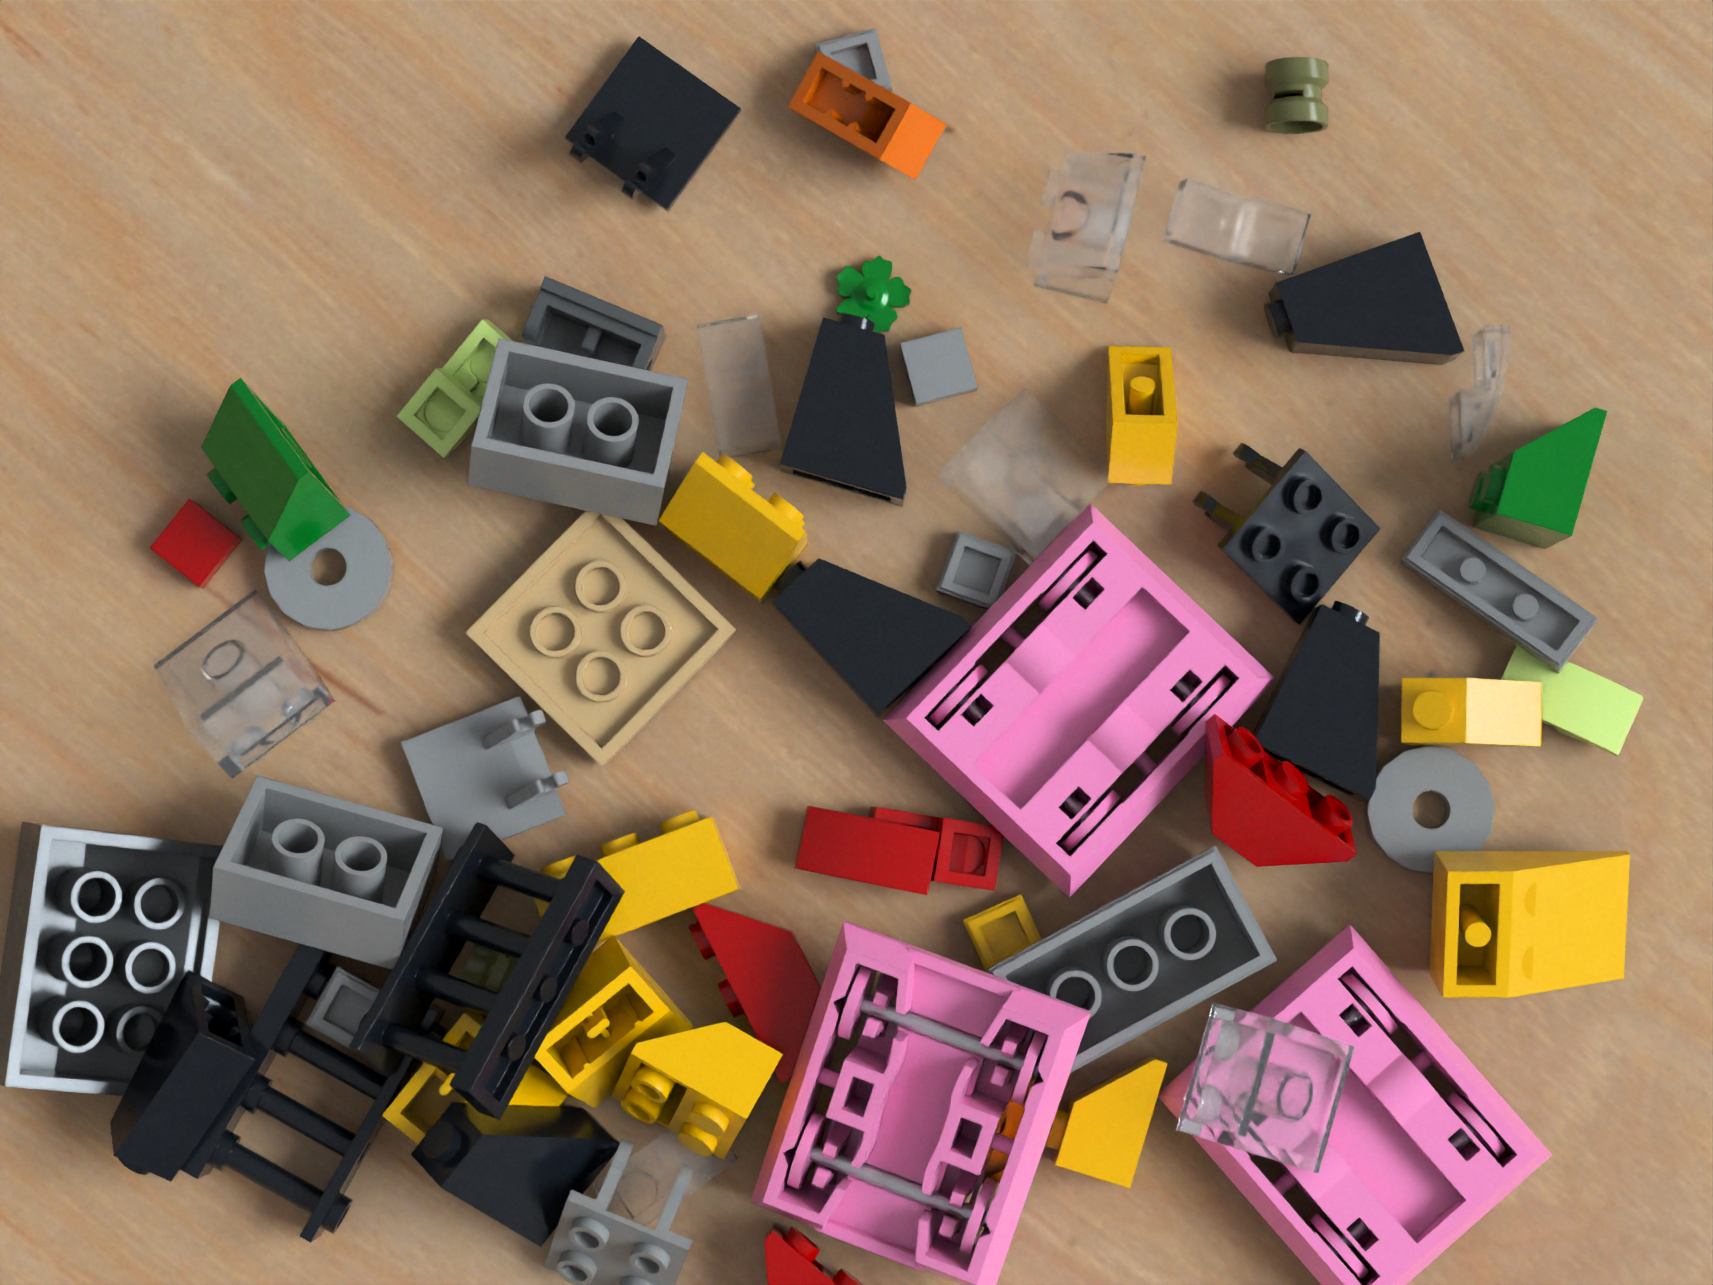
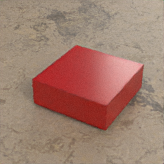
(196, 543)

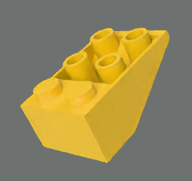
(1527, 921)

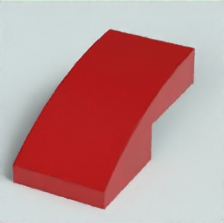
(867, 850)
(965, 852)

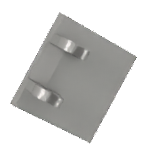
(486, 773)
(611, 1250)

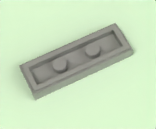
(1499, 591)

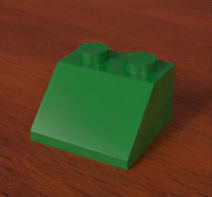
(269, 475)
(1540, 486)

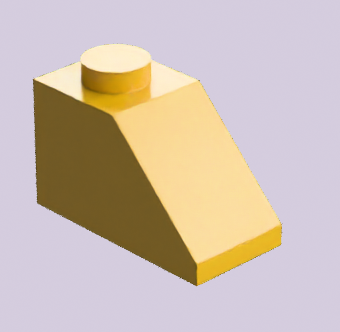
(1140, 415)
(1471, 712)
(1108, 1124)

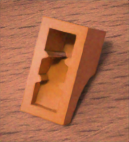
(867, 115)

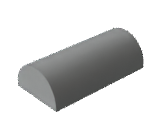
(1146, 953)

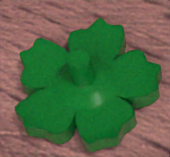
(873, 293)

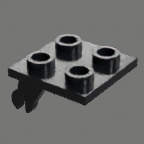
(652, 125)
(1296, 534)

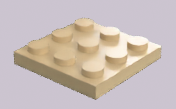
(601, 633)

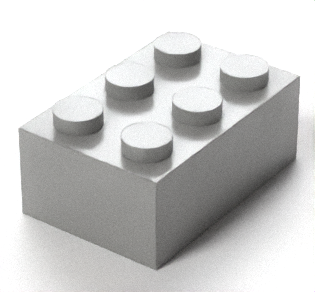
(576, 431)
(325, 872)

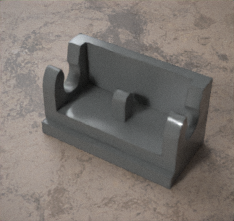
(591, 327)

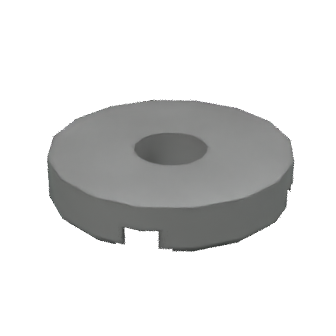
(349, 600)
(1451, 777)

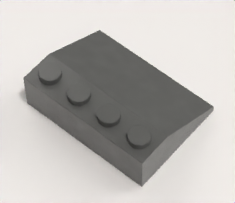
(97, 952)

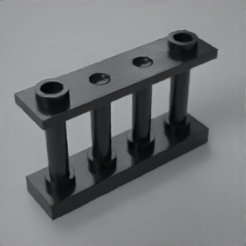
(532, 994)
(282, 1033)

